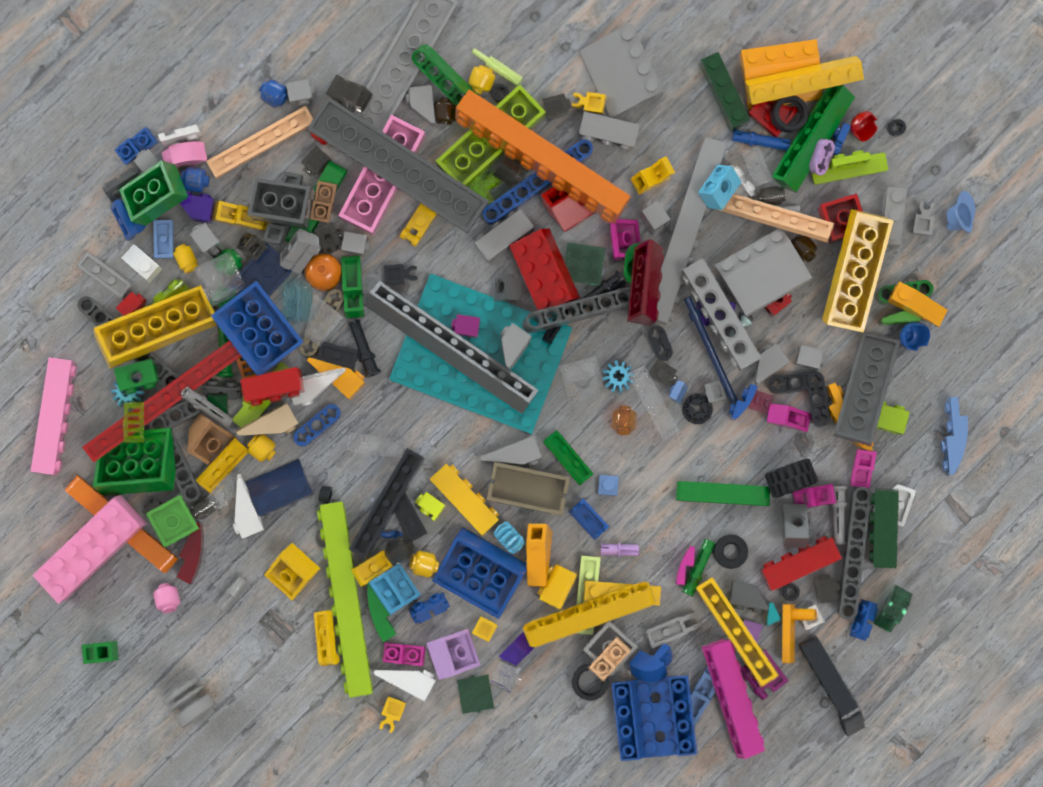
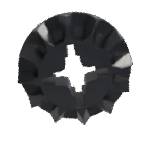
(688, 411)

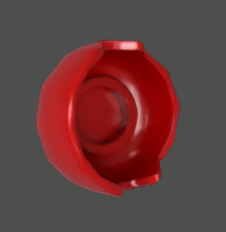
(863, 126)

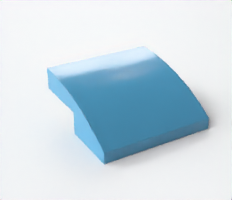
(394, 589)

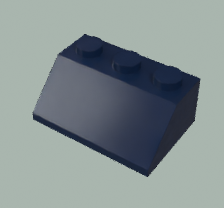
(279, 488)

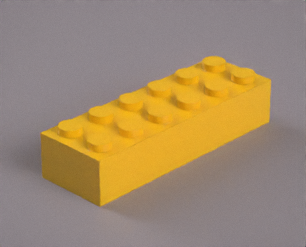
(857, 270)
(154, 327)

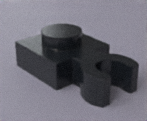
(396, 274)

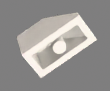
(141, 263)

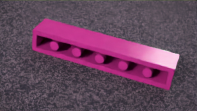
(733, 698)

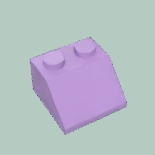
(453, 654)

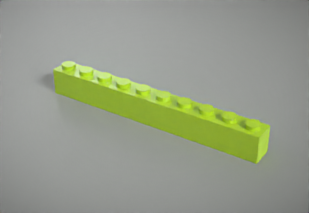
(346, 599)

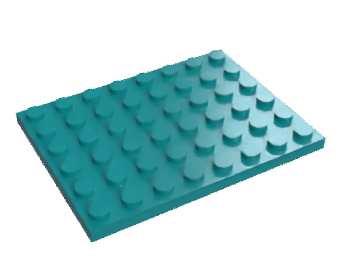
(431, 375)

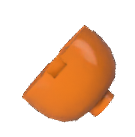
(323, 272)

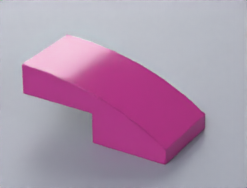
(862, 468)
(815, 496)
(687, 560)

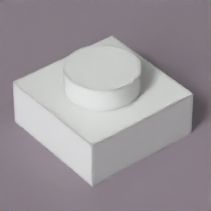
(811, 624)

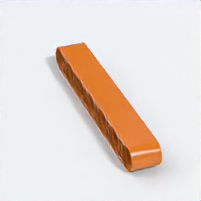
(141, 541)

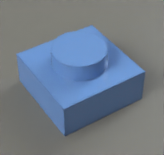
(678, 391)
(608, 485)

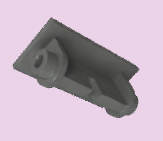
(112, 188)
(229, 387)

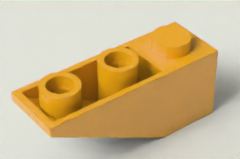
(538, 554)

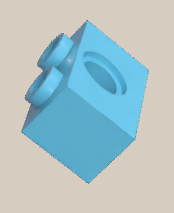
(719, 187)

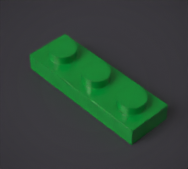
(568, 457)

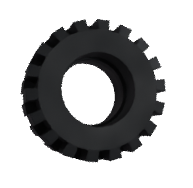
(791, 478)

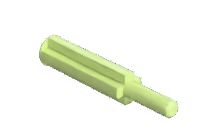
(499, 68)

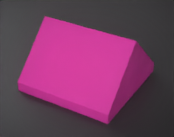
(622, 235)

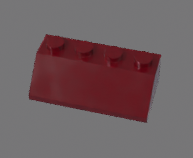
(645, 283)

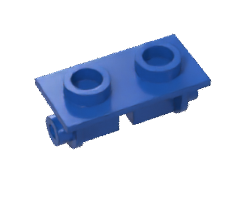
(436, 602)
(866, 611)

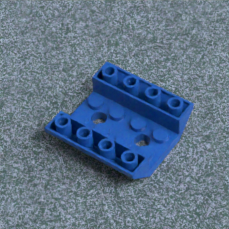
(641, 718)

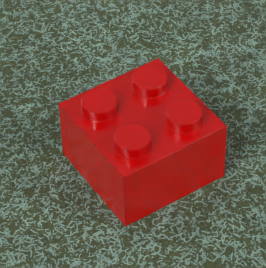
(838, 213)

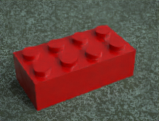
(544, 270)

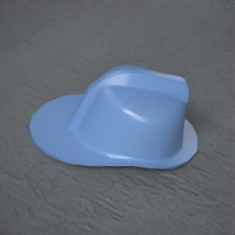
(962, 214)

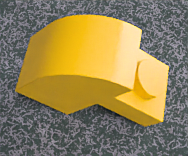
(653, 176)

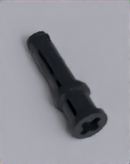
(606, 285)
(366, 357)

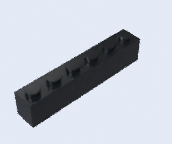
(387, 503)

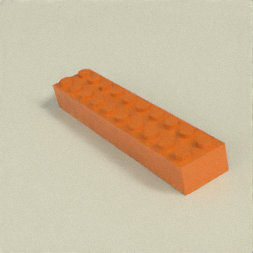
(541, 156)

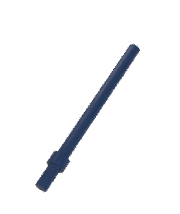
(695, 315)

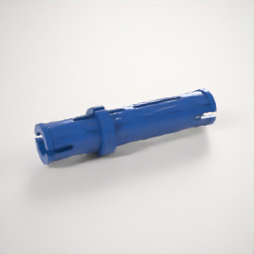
(761, 140)

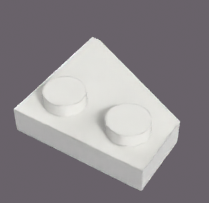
(180, 135)

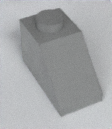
(422, 103)
(771, 361)

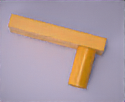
(790, 614)

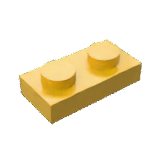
(371, 568)

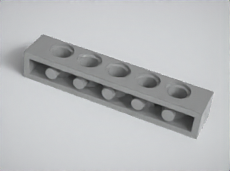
(701, 270)

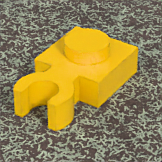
(592, 102)
(393, 711)

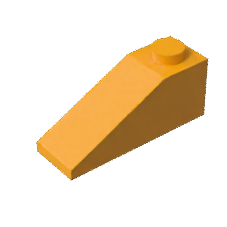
(917, 304)
(348, 383)

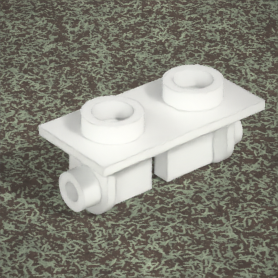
(746, 187)

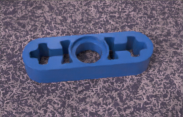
(302, 430)

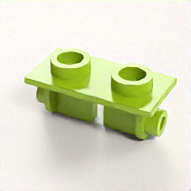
(173, 289)

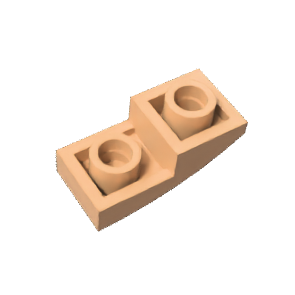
(610, 658)

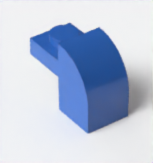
(651, 668)

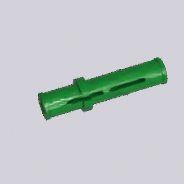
(698, 568)

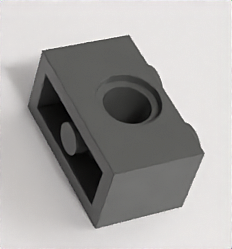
(796, 515)

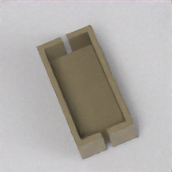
(528, 489)

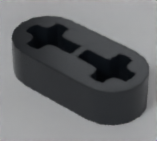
(664, 341)

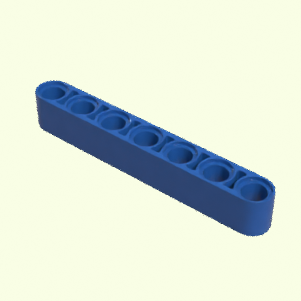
(531, 189)

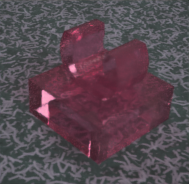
(761, 402)

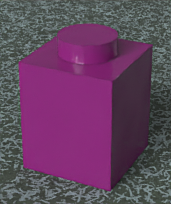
(466, 326)

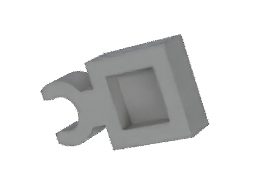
(923, 222)

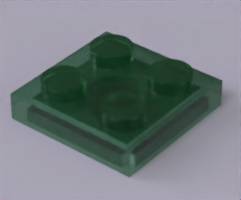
(585, 263)

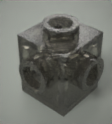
(329, 231)

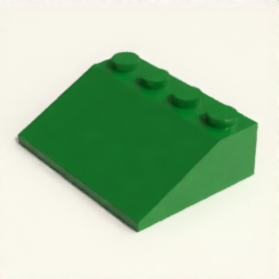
(138, 465)

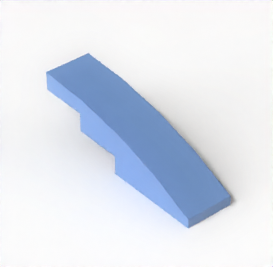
(702, 694)

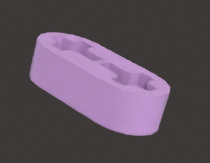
(821, 156)

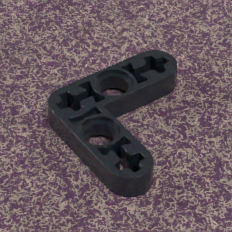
(807, 386)

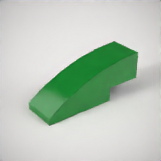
(352, 287)
(379, 616)

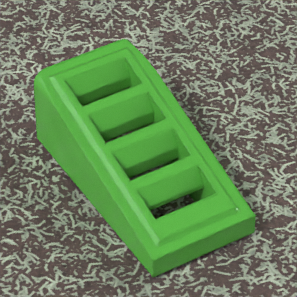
(901, 317)

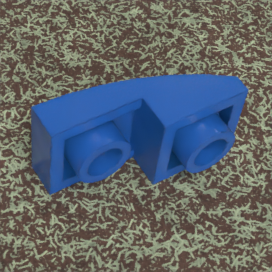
(131, 147)
(740, 406)

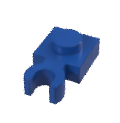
(840, 135)

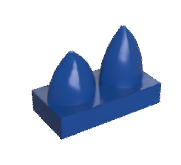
(128, 228)

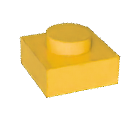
(484, 629)

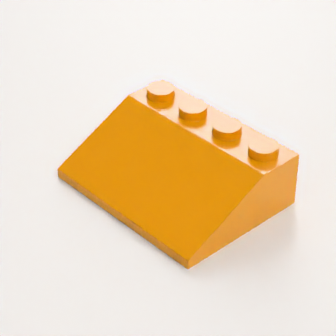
(778, 59)

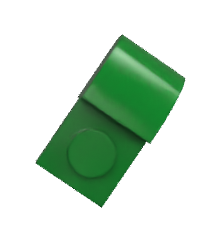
(100, 652)

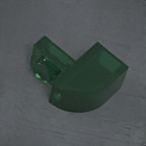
(894, 609)

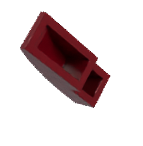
(192, 553)

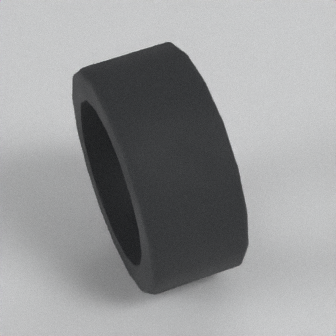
(779, 124)
(575, 685)

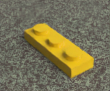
(222, 465)

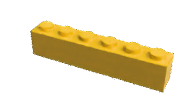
(804, 80)
(736, 632)

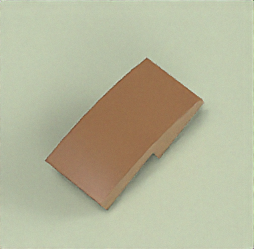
(323, 201)

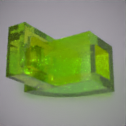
(482, 187)

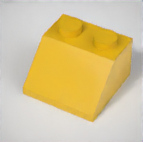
(292, 571)
(558, 586)

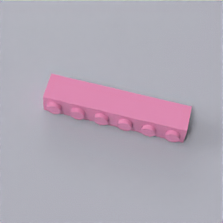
(53, 416)

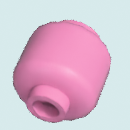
(166, 598)

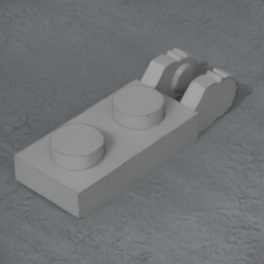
(670, 630)

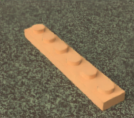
(260, 142)
(779, 217)

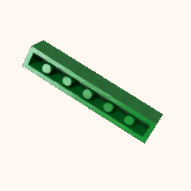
(820, 124)

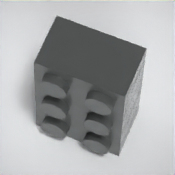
(281, 203)

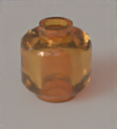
(624, 420)

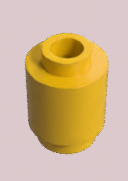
(185, 258)

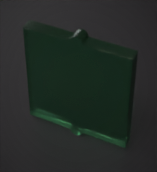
(475, 694)

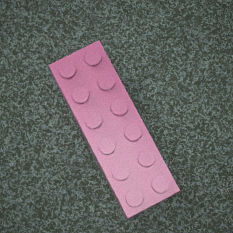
(372, 194)
(89, 549)

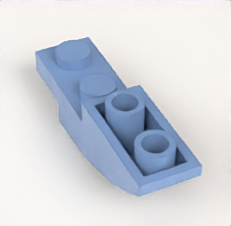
(955, 444)

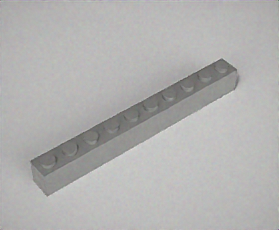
(686, 228)

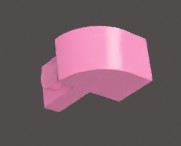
(185, 154)

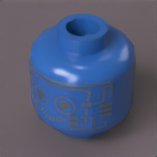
(273, 93)
(195, 179)

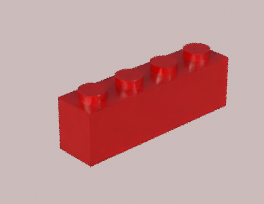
(800, 564)

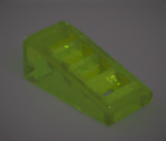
(133, 405)

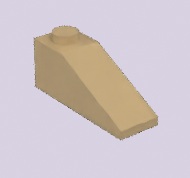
(274, 421)

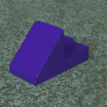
(517, 650)

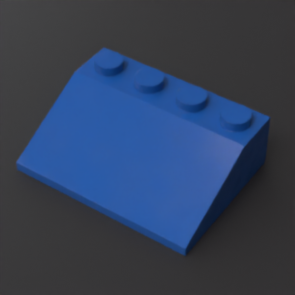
(257, 328)
(480, 573)

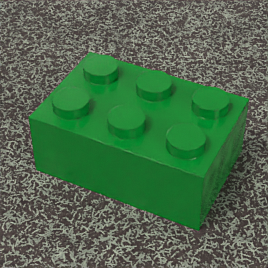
(153, 193)

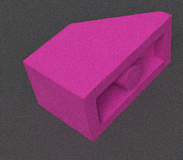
(788, 417)

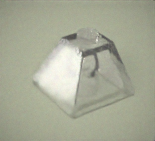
(220, 278)

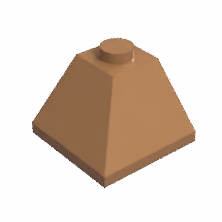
(207, 439)

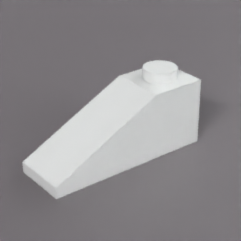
(317, 384)
(246, 517)
(413, 682)

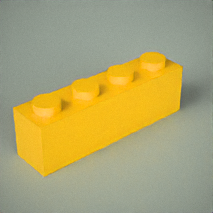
(464, 499)

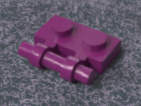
(773, 685)

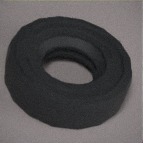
(719, 551)

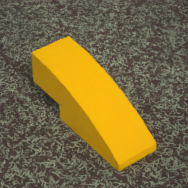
(236, 216)

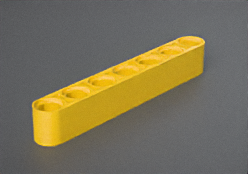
(589, 614)

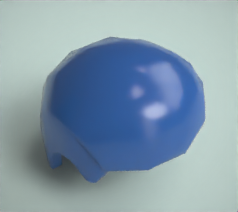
(914, 335)

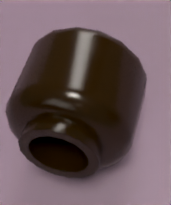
(445, 111)
(805, 247)

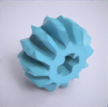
(613, 381)
(123, 397)
(509, 537)

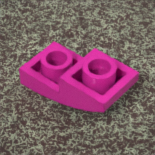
(404, 654)

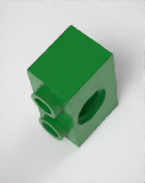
(125, 374)

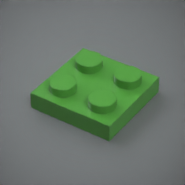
(172, 521)

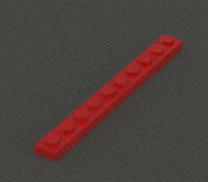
(163, 399)

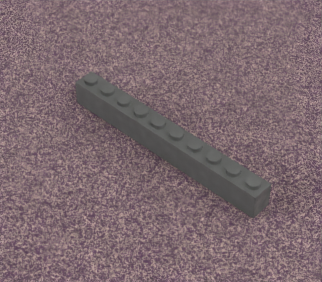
(450, 347)

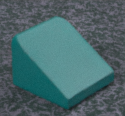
(771, 615)

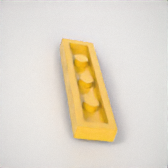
(597, 589)

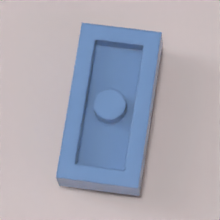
(163, 239)

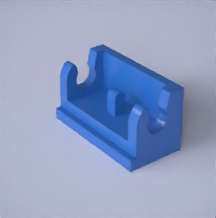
(589, 519)

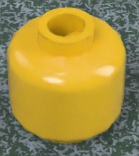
(481, 79)
(261, 448)
(423, 564)

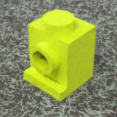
(430, 505)

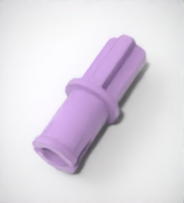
(619, 550)

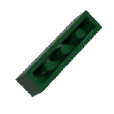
(724, 91)
(885, 528)

